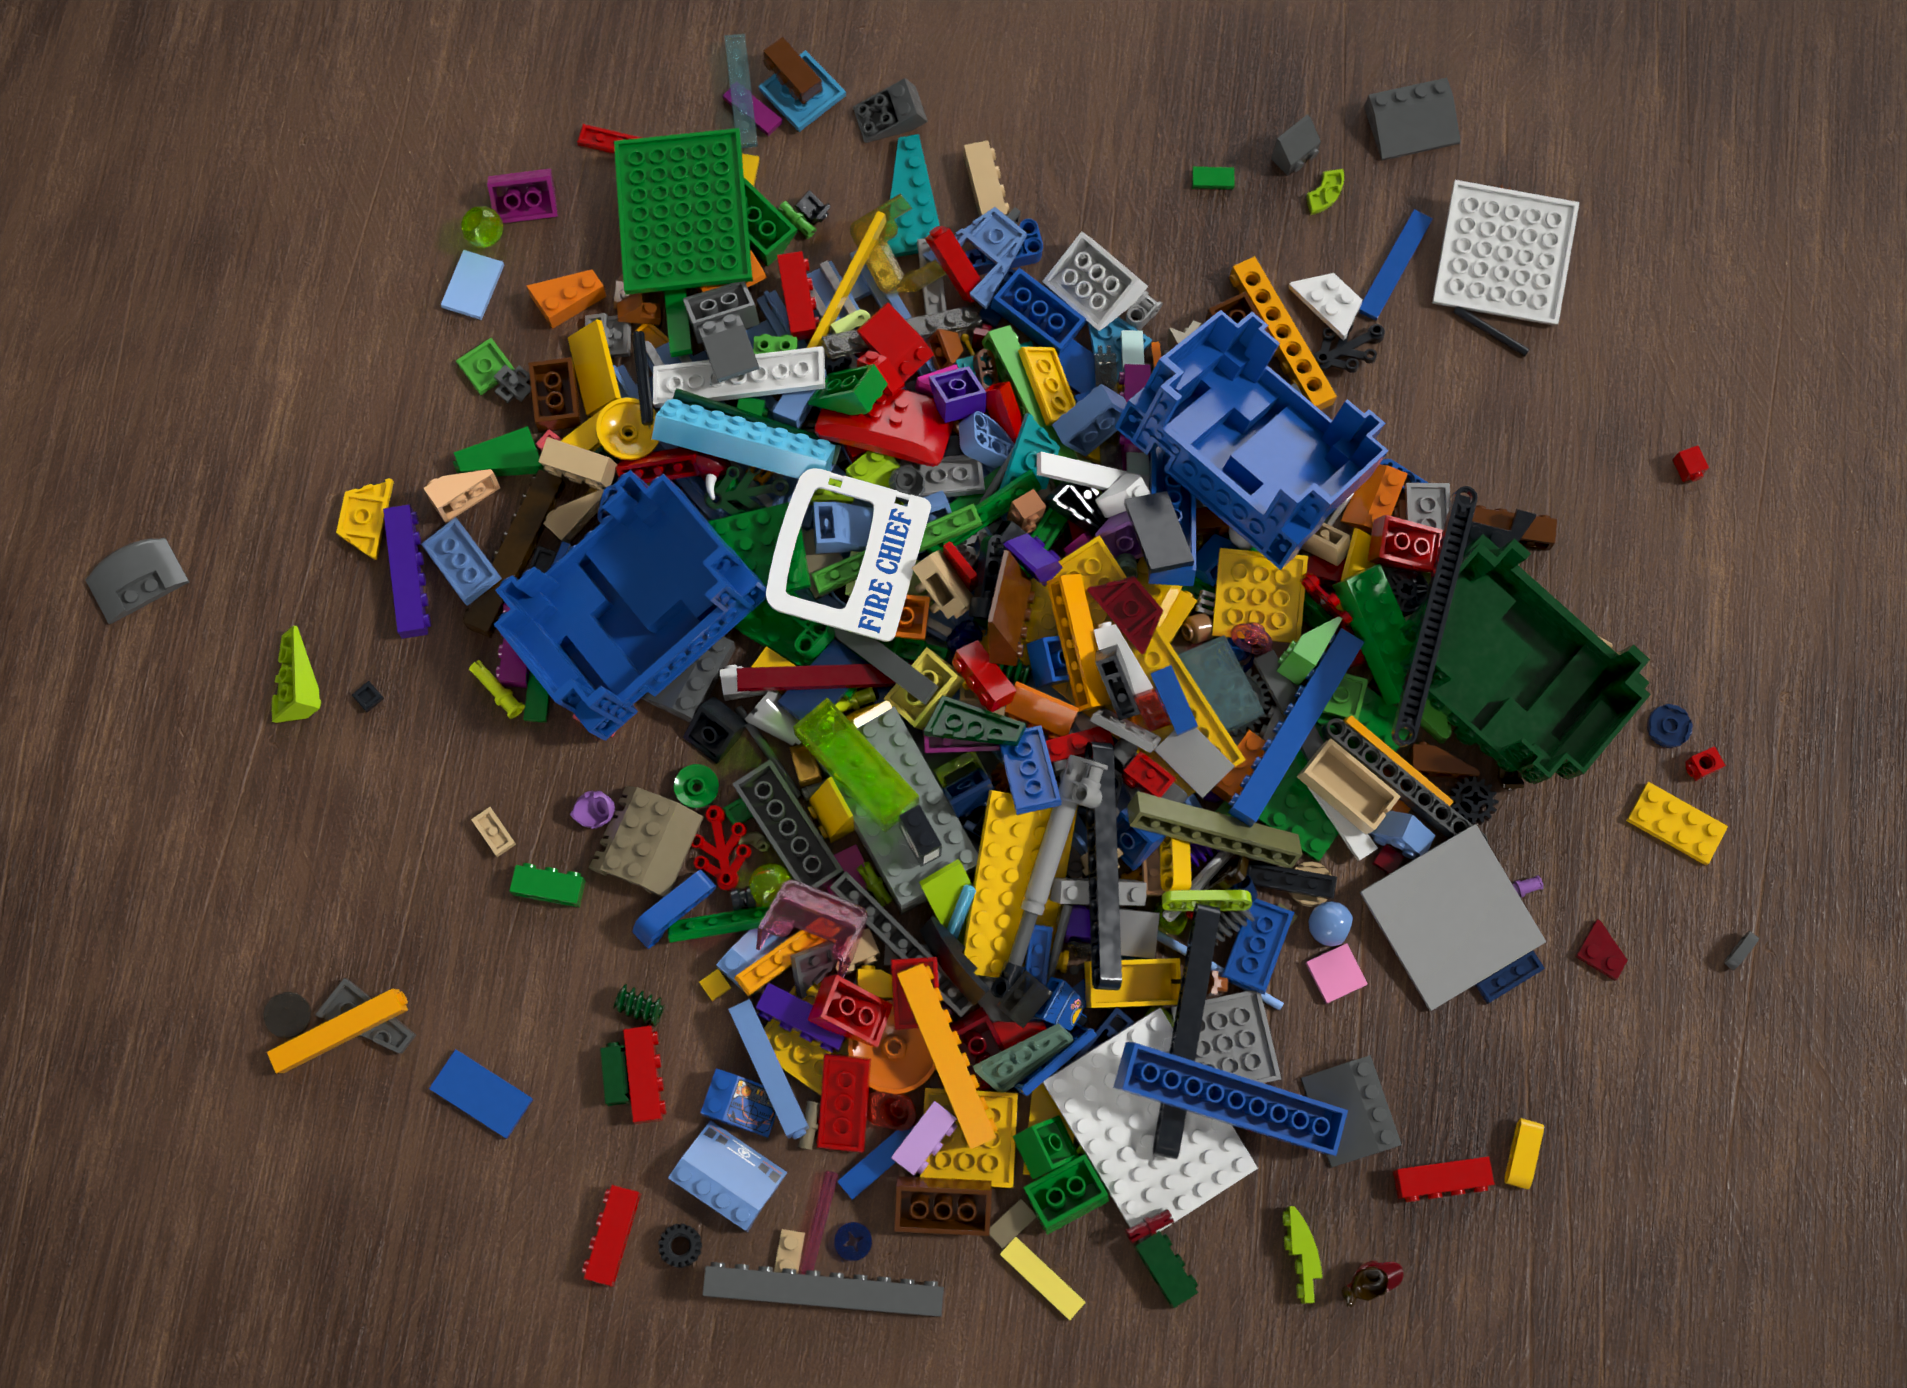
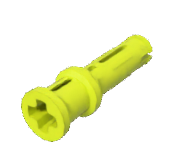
(502, 696)
(859, 699)

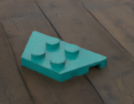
(1029, 442)

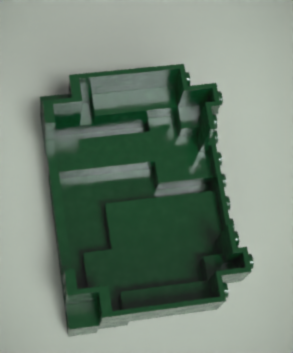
(1527, 671)

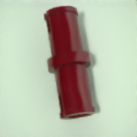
(1149, 1225)

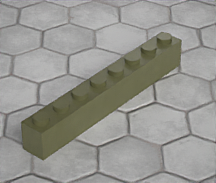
(1213, 830)

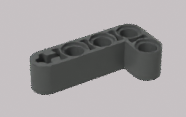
(1125, 752)

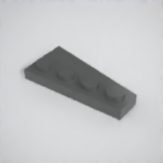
(347, 996)

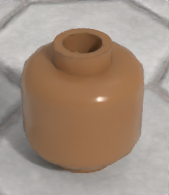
(1197, 628)

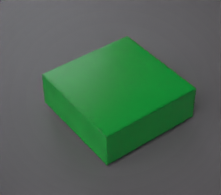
(737, 812)

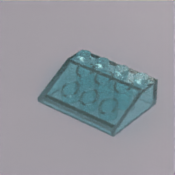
(1222, 682)

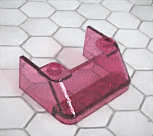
(818, 914)

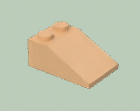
(459, 492)

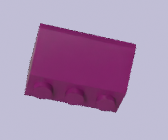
(523, 195)

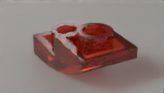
(1152, 709)

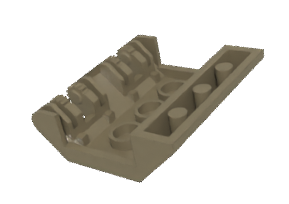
(647, 841)

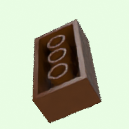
(943, 1206)

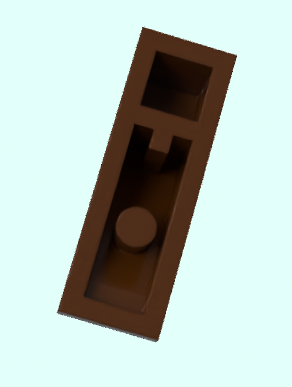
(1435, 762)

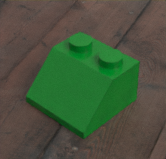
(1045, 1147)

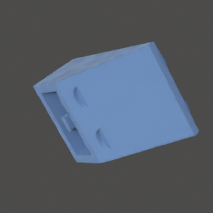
(840, 527)

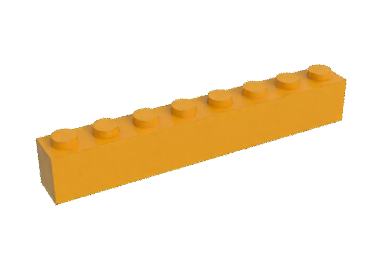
(946, 1055)

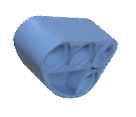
(984, 440)

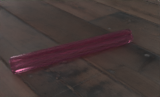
(819, 1222)

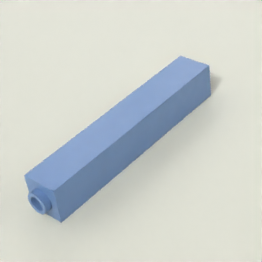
(769, 1069)

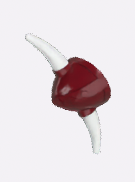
(711, 469)

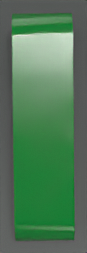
(811, 636)

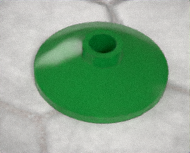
(696, 775)

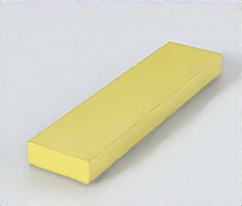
(1042, 1278)

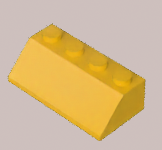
(1357, 556)

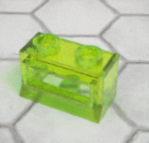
(955, 764)

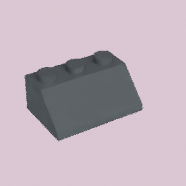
(719, 303)

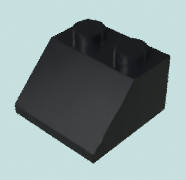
(715, 729)

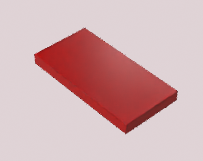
(844, 1102)

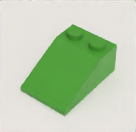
(1305, 653)

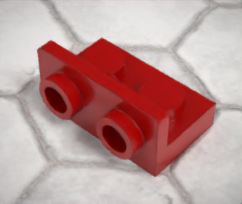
(1147, 776)

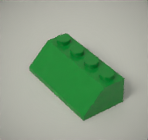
(767, 227)

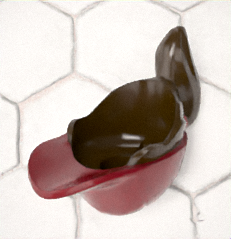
(1372, 1280)

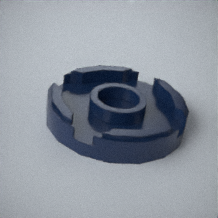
(1669, 726)

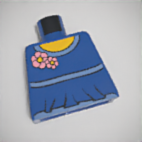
(1062, 1006)

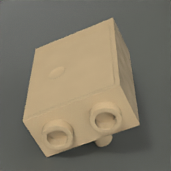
(942, 585)

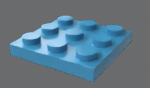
(792, 109)

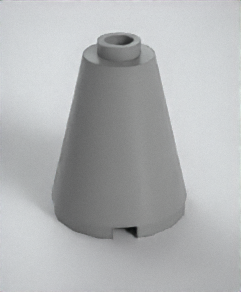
(773, 718)

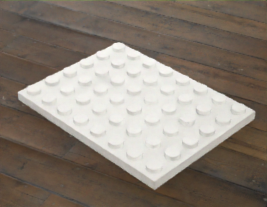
(1121, 1127)

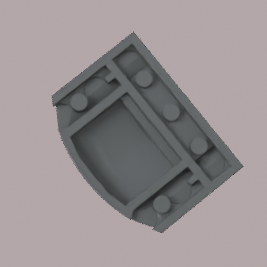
(135, 577)

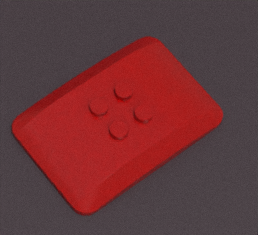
(896, 427)

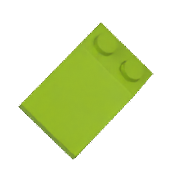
(874, 469)

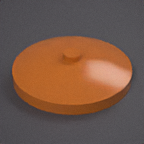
(899, 1060)

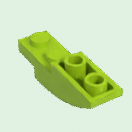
(1302, 1243)

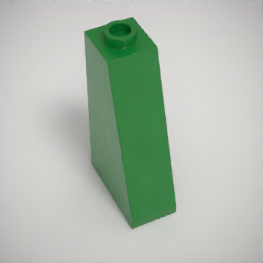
(504, 455)

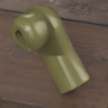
(756, 839)

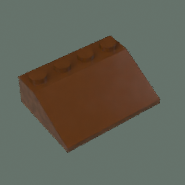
(1009, 612)

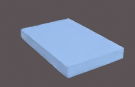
(472, 284)

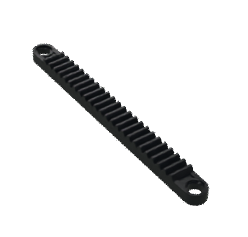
(1434, 616)

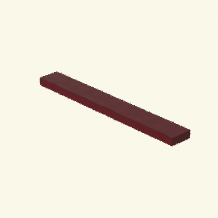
(811, 677)

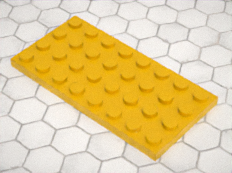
(1001, 879)

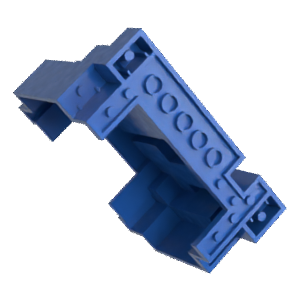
(1249, 437)
(628, 604)

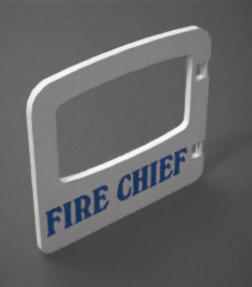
(886, 565)

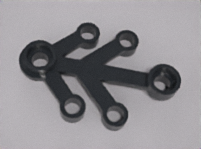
(1347, 349)

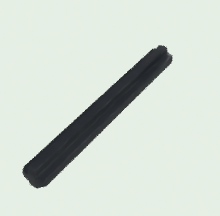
(643, 378)

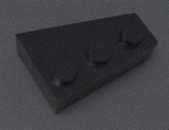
(1077, 505)

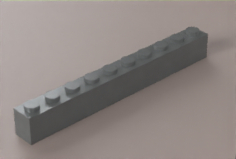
(823, 1291)

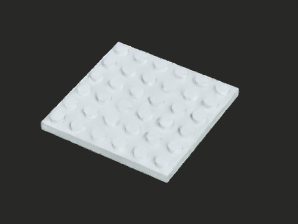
(1505, 252)

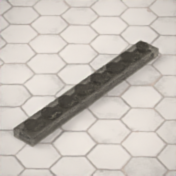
(950, 320)

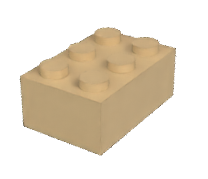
(577, 464)

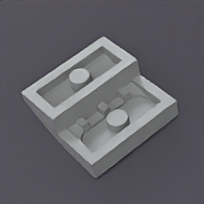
(617, 334)

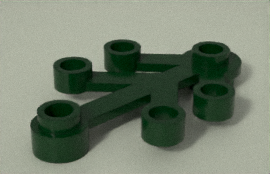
(743, 493)

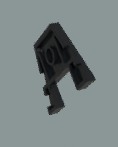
(1499, 536)

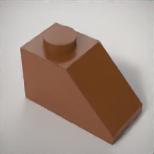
(946, 348)

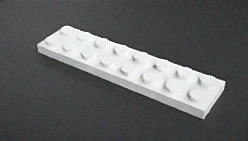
(778, 374)

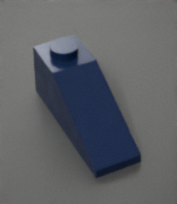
(1111, 1025)

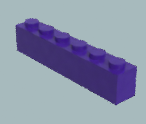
(406, 571)

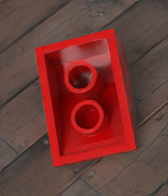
(895, 339)
(1403, 544)
(850, 1011)

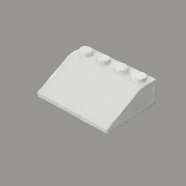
(1094, 282)

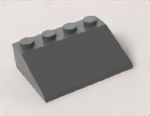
(1413, 119)
(695, 684)
(1368, 1121)

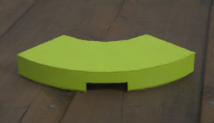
(1327, 192)

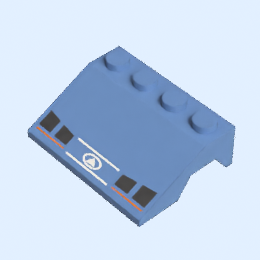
(727, 1175)

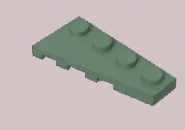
(1020, 1060)

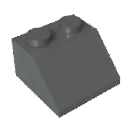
(1296, 146)

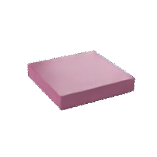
(1336, 973)

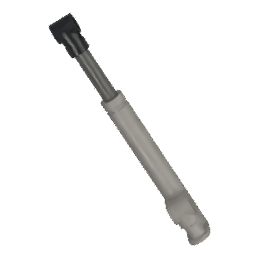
(1078, 787)

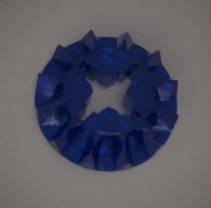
(842, 1237)

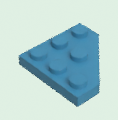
(1112, 336)

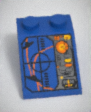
(739, 1103)

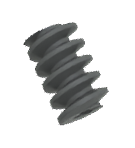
(1231, 920)

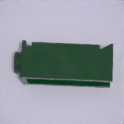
(615, 1074)

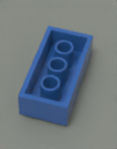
(1037, 312)

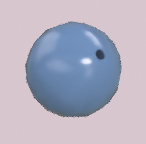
(1330, 923)

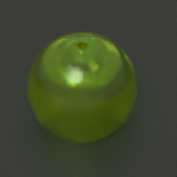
(482, 226)
(767, 881)

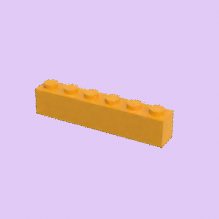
(1078, 641)

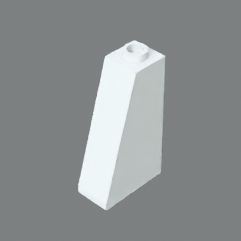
(1110, 635)

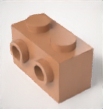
(1027, 511)

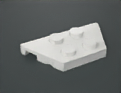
(1329, 301)

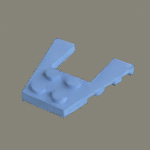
(997, 239)

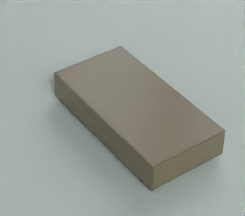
(1011, 1223)

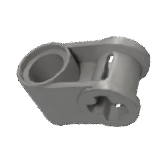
(1143, 309)

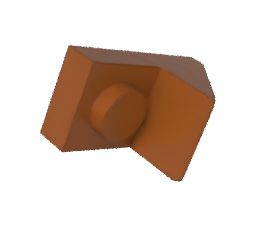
(635, 311)

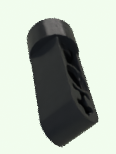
(981, 602)

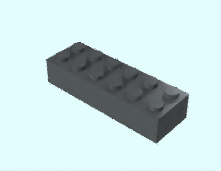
(788, 827)

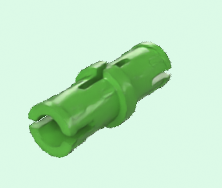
(797, 219)

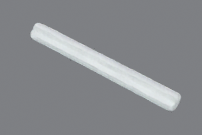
(1203, 878)

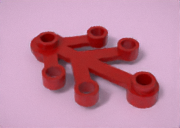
(1328, 602)
(722, 850)

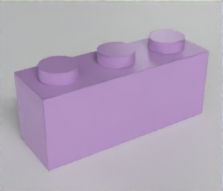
(925, 1139)

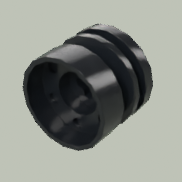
(1410, 582)

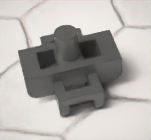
(511, 381)

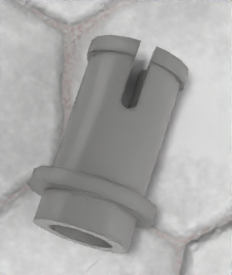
(808, 791)

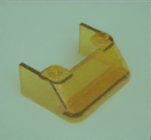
(882, 261)

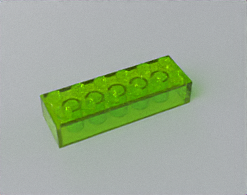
(856, 764)

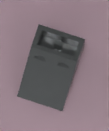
(890, 112)

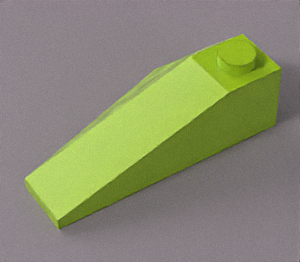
(297, 685)

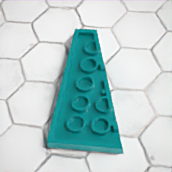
(913, 183)

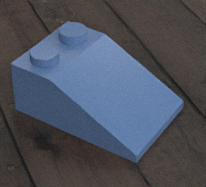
(745, 954)

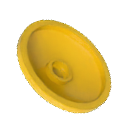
(622, 417)

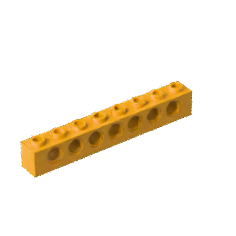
(1252, 272)

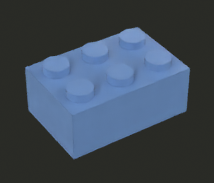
(1090, 420)

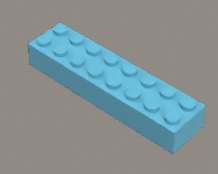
(740, 440)

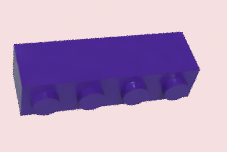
(794, 1014)

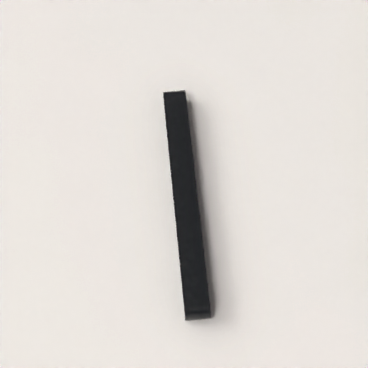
(1103, 876)
(1188, 1019)

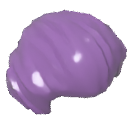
(593, 809)

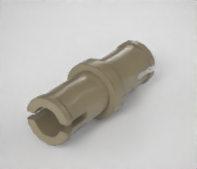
(811, 1117)

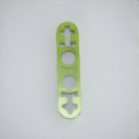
(1224, 899)

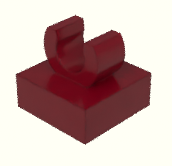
(979, 335)

